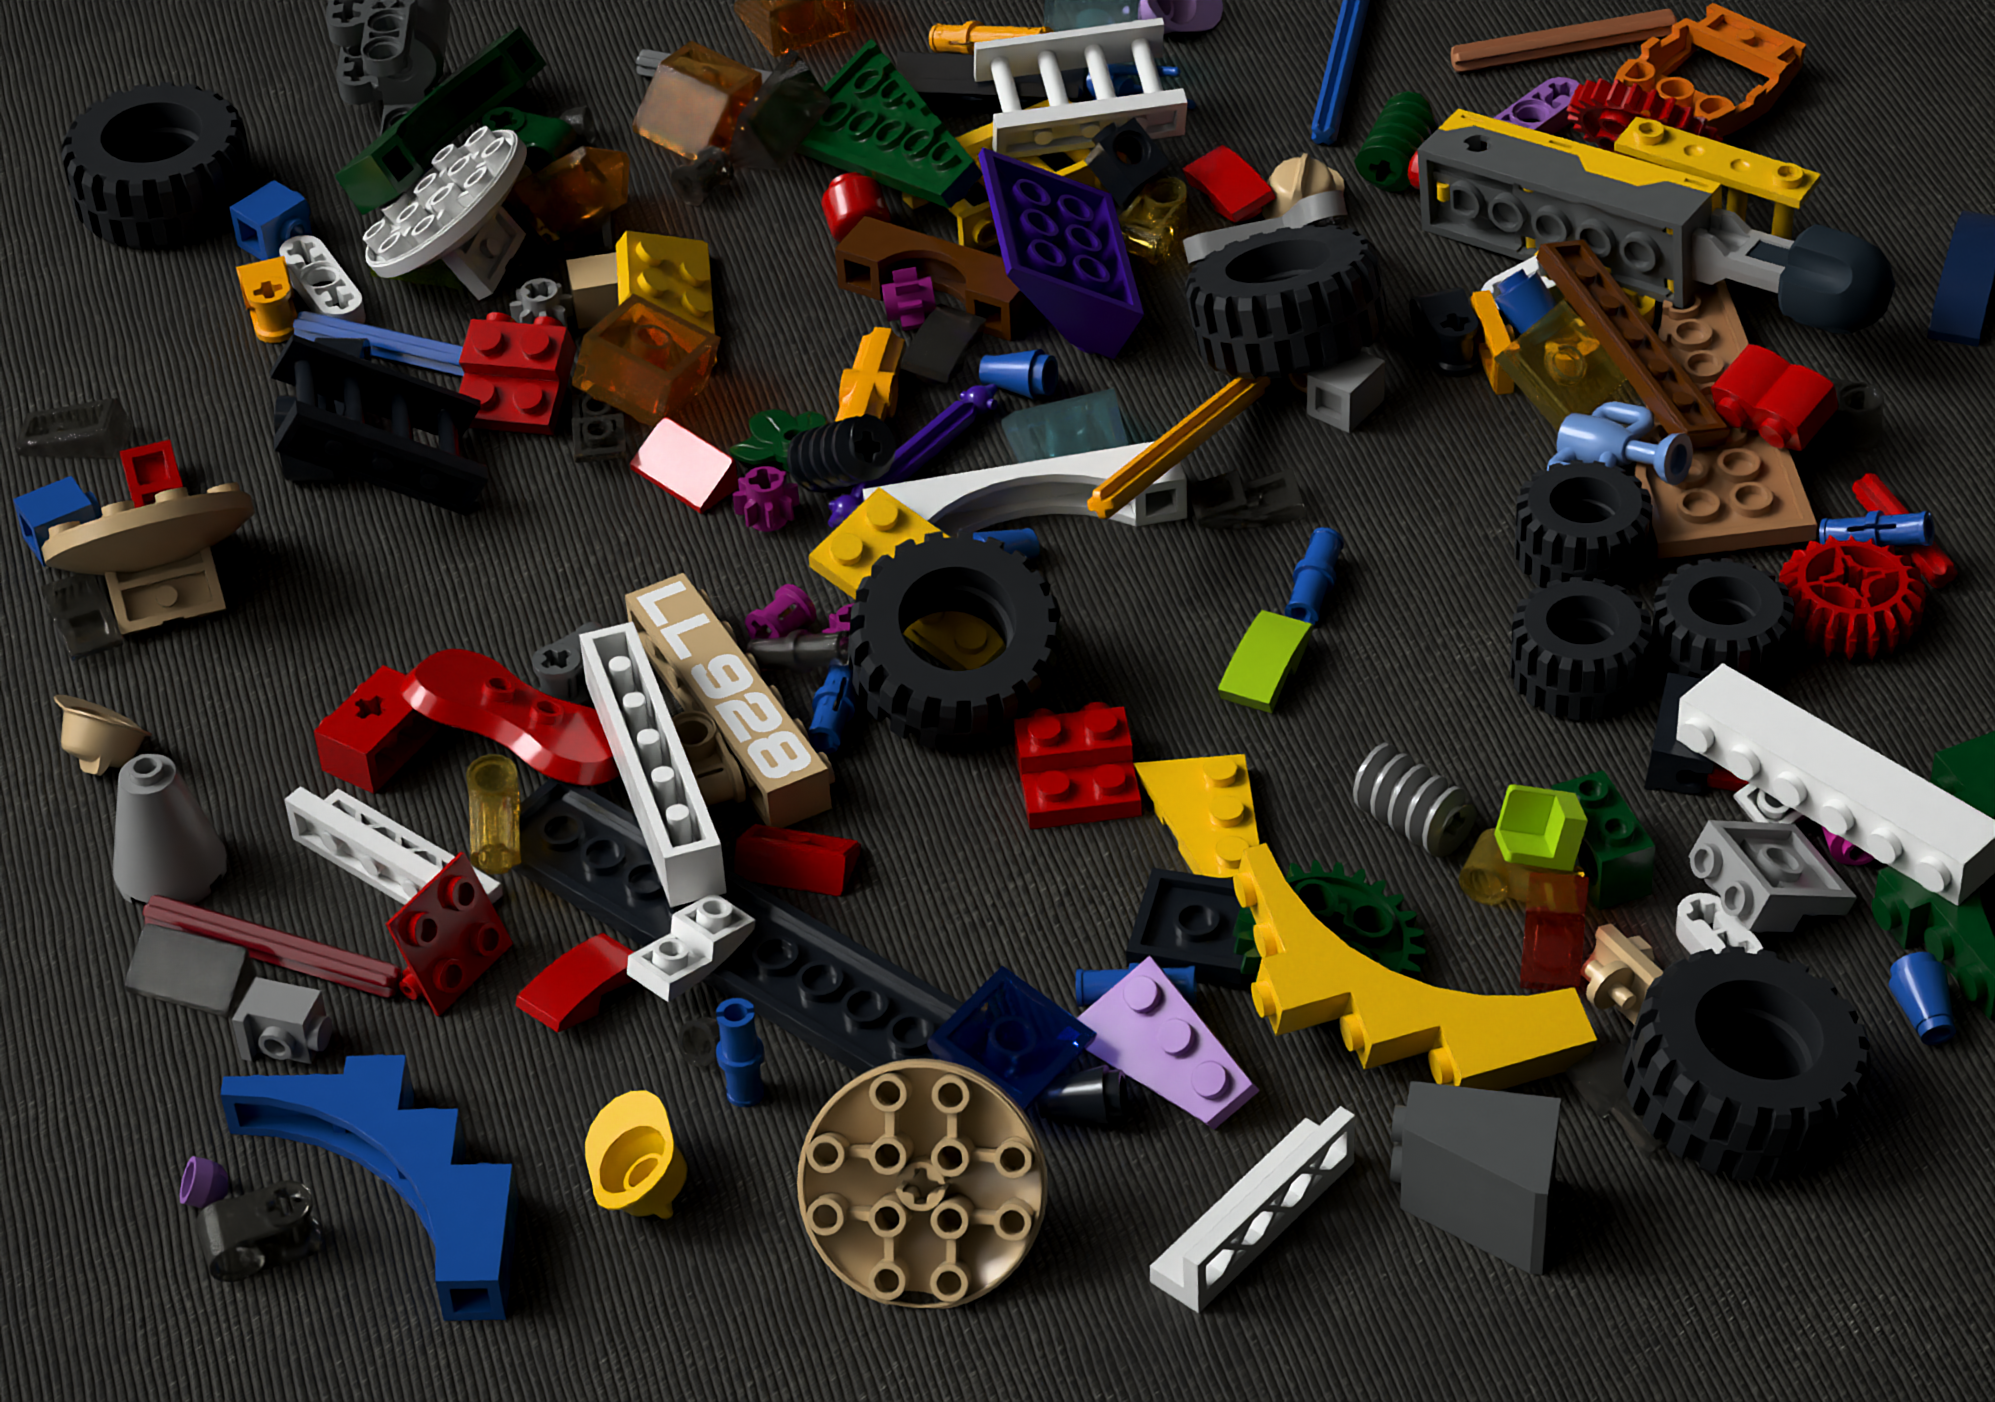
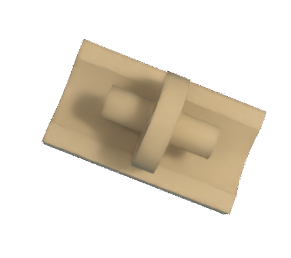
(1619, 971)

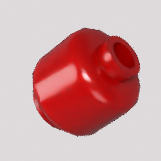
(849, 200)

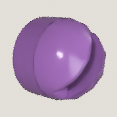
(203, 1183)

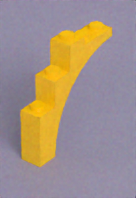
(1386, 1016)

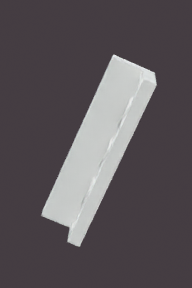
(370, 844)
(1256, 1210)

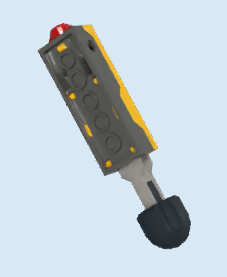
(1643, 221)

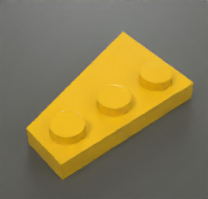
(1206, 808)

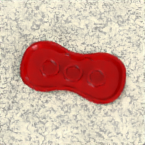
(487, 699)

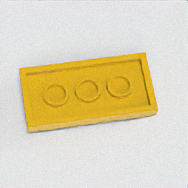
(874, 531)

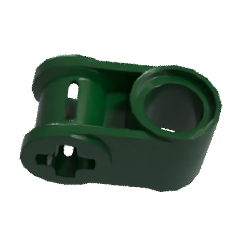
(544, 137)

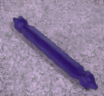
(922, 447)

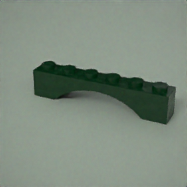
(414, 140)

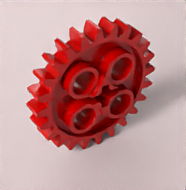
(1608, 109)

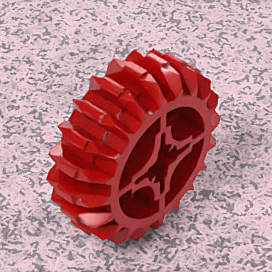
(1853, 597)

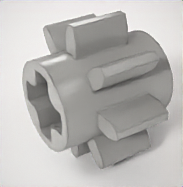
(541, 298)

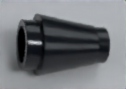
(1087, 1096)

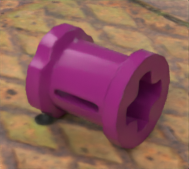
(785, 596)

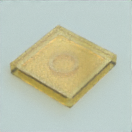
(1561, 366)

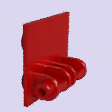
(447, 935)

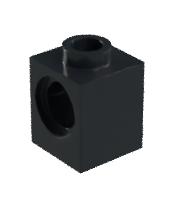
(1118, 177)

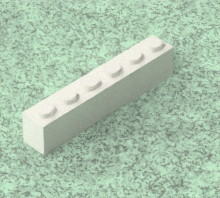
(653, 764)
(1839, 783)

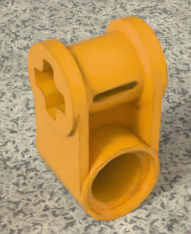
(269, 298)

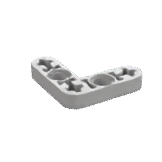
(1318, 210)

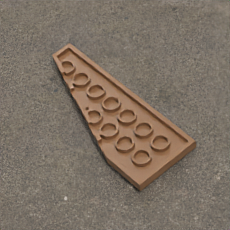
(1733, 491)

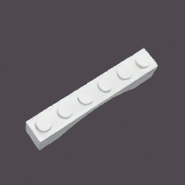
(1038, 488)

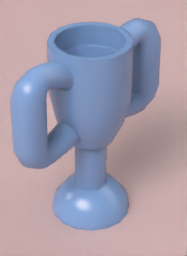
(1604, 440)

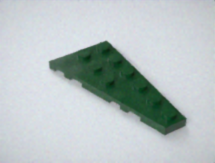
(889, 133)

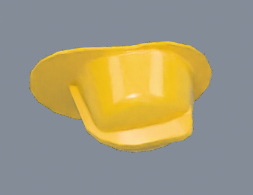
(635, 1156)

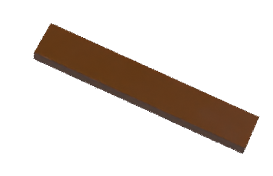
(1632, 343)

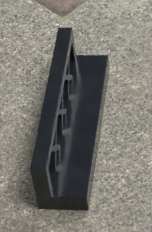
(951, 80)

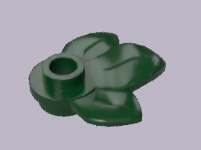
(771, 436)

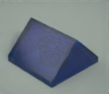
(1012, 1037)

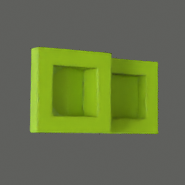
(1264, 660)

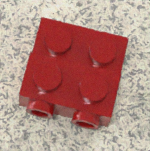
(517, 372)
(1076, 766)

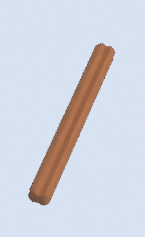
(1562, 40)

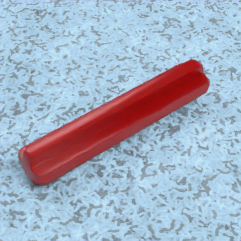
(1931, 560)

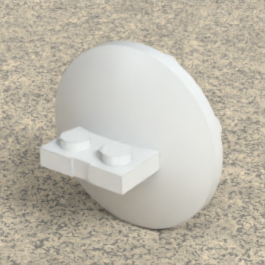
(455, 214)

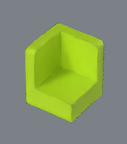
(1540, 827)

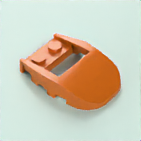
(1726, 36)

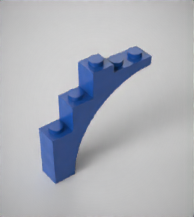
(417, 1151)

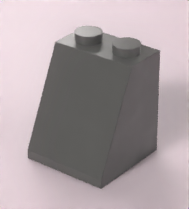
(1479, 1166)

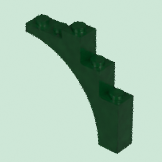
(1915, 915)

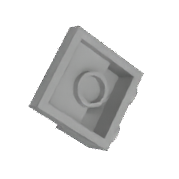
(1768, 874)

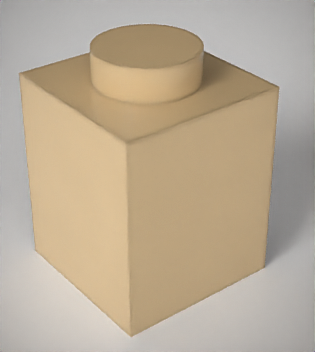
(593, 287)

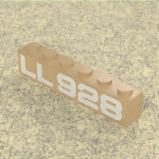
(712, 675)

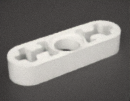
(322, 269)

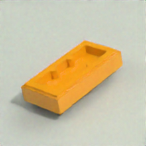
(1492, 340)

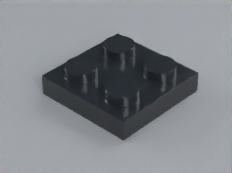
(1187, 924)

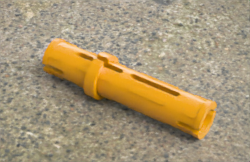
(961, 38)

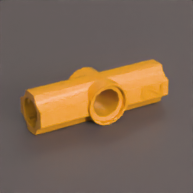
(873, 381)

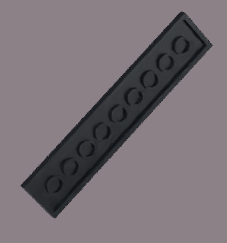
(787, 967)

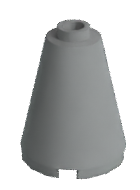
(163, 835)

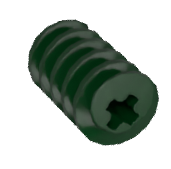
(1394, 139)

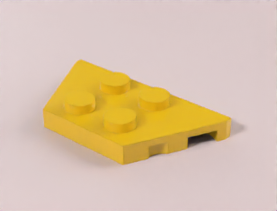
(667, 273)

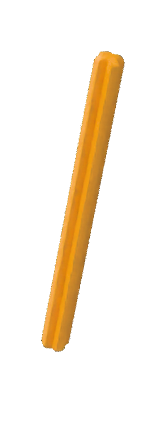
(1175, 445)

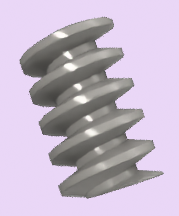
(1413, 801)

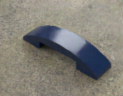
(1965, 281)

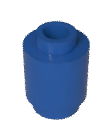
(1524, 300)

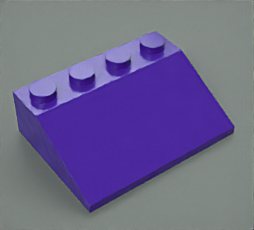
(1064, 252)

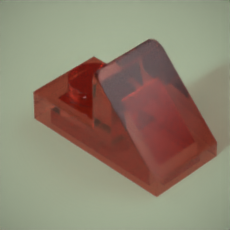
(1554, 931)

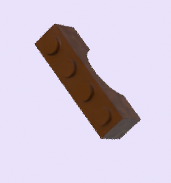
(971, 276)

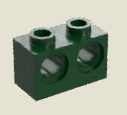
(1614, 845)

